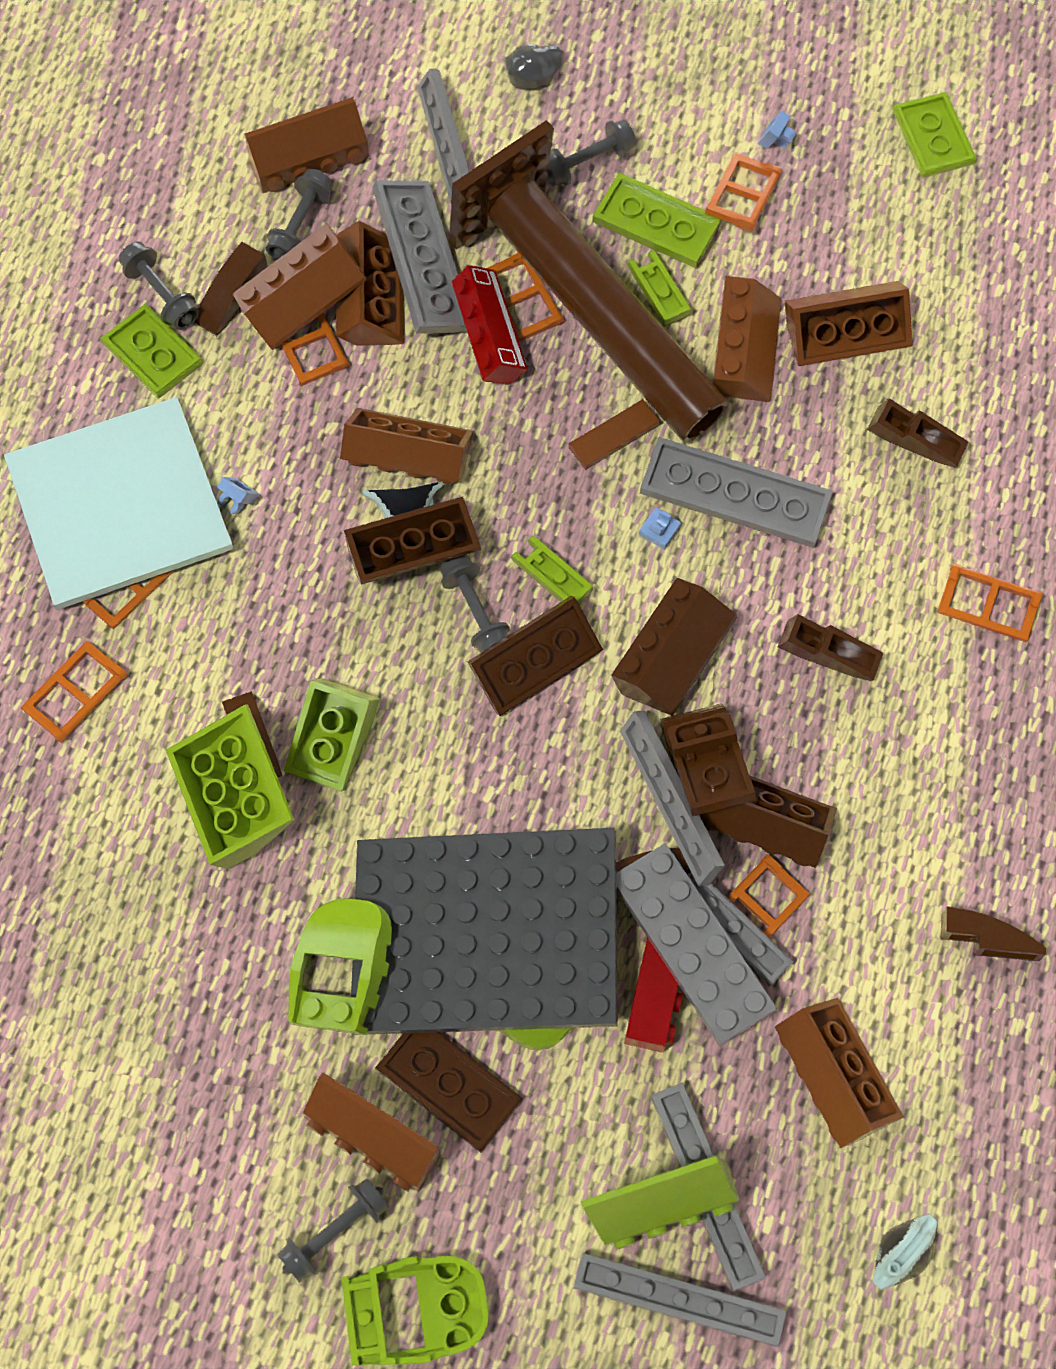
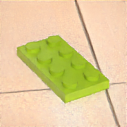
(656, 220)

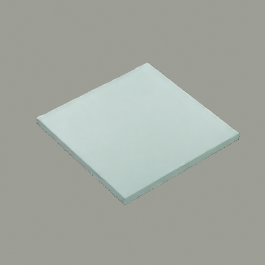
(117, 503)

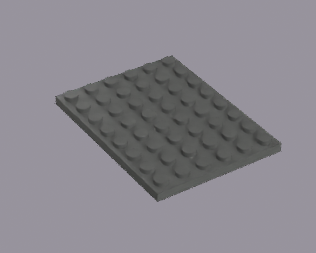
(494, 930)

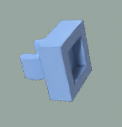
(777, 132)
(237, 491)
(659, 528)

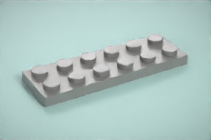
(420, 254)
(736, 492)
(693, 945)

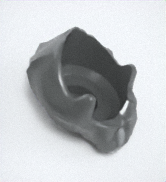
(533, 65)

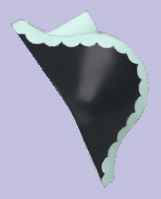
(400, 501)
(905, 1251)

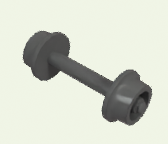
(619, 137)
(313, 187)
(179, 309)
(459, 573)
(297, 1260)

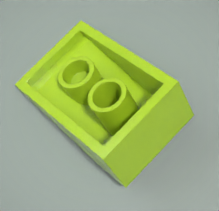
(330, 733)

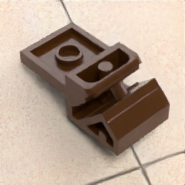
(708, 759)

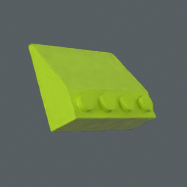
(230, 788)
(662, 1201)

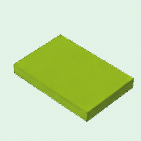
(934, 134)
(151, 351)

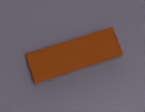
(614, 434)

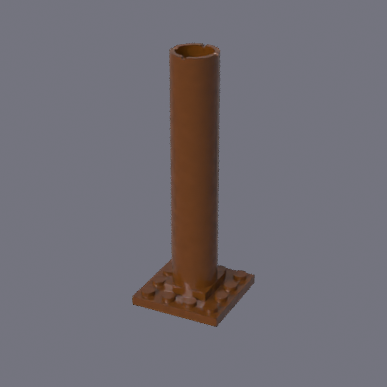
(512, 196)

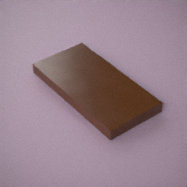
(535, 655)
(450, 1086)

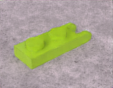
(660, 289)
(553, 572)

